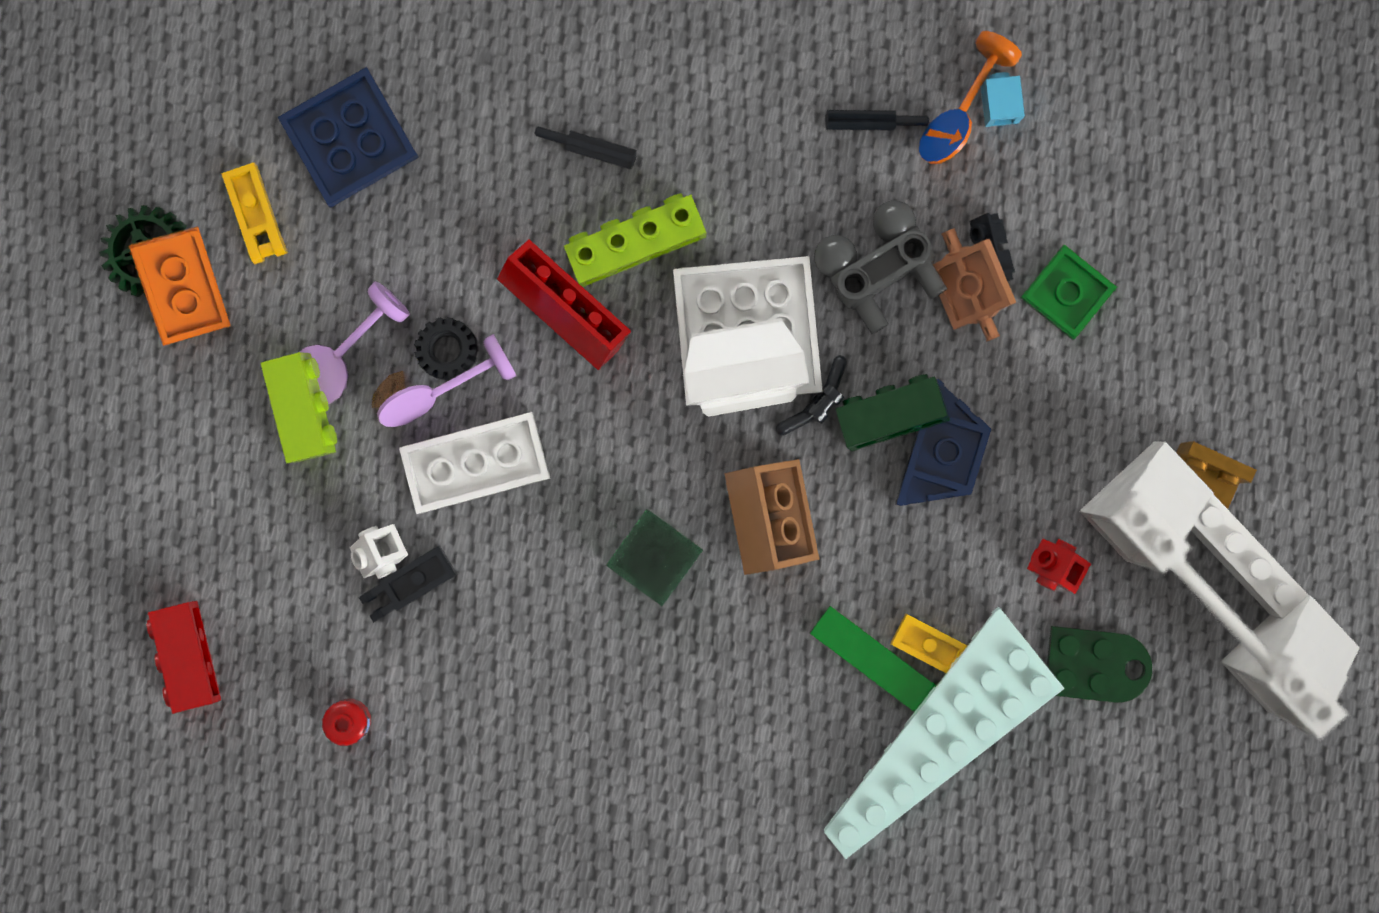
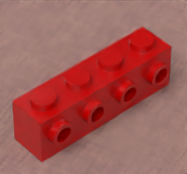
(563, 304)

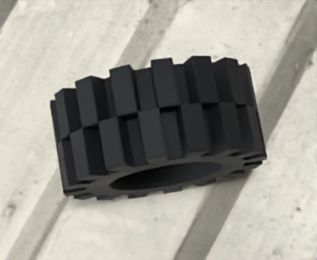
(428, 339)

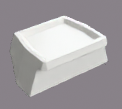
(744, 367)

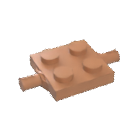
(974, 284)

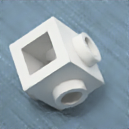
(378, 551)

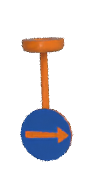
(952, 128)

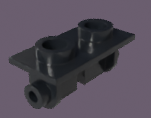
(991, 227)

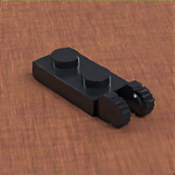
(411, 582)

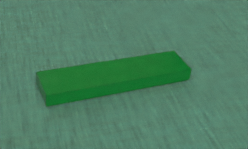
(872, 658)

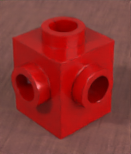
(1058, 565)

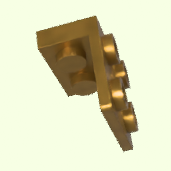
(1216, 470)

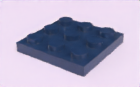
(348, 137)

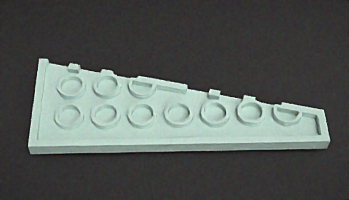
(971, 708)

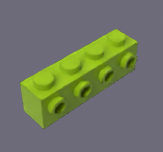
(635, 240)

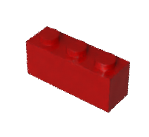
(183, 657)

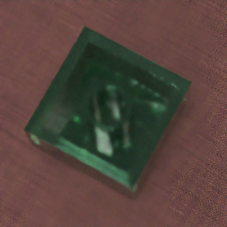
(654, 557)

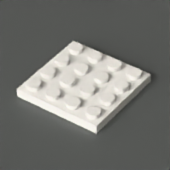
(749, 294)

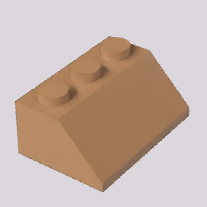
(771, 516)

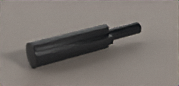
(870, 120)
(591, 147)

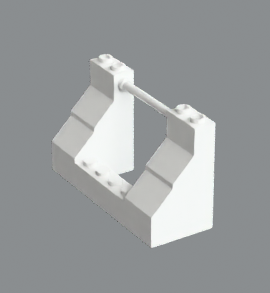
(1289, 661)

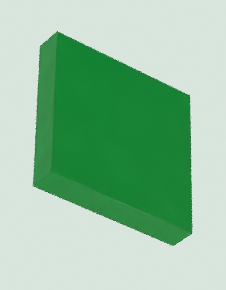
(1068, 292)

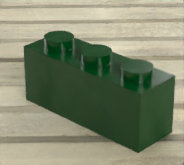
(892, 412)

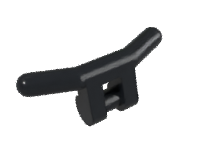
(821, 403)

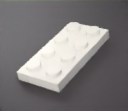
(474, 463)

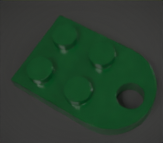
(1094, 663)

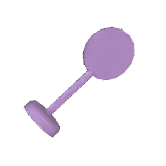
(331, 364)
(417, 400)

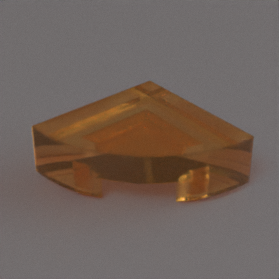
(391, 385)

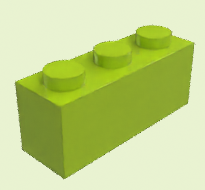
(299, 407)

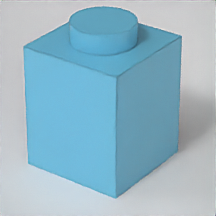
(1002, 100)

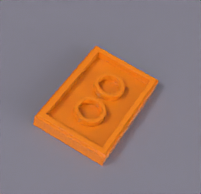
(179, 285)

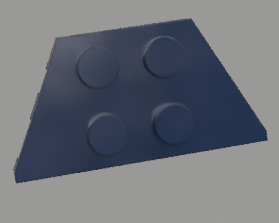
(945, 456)

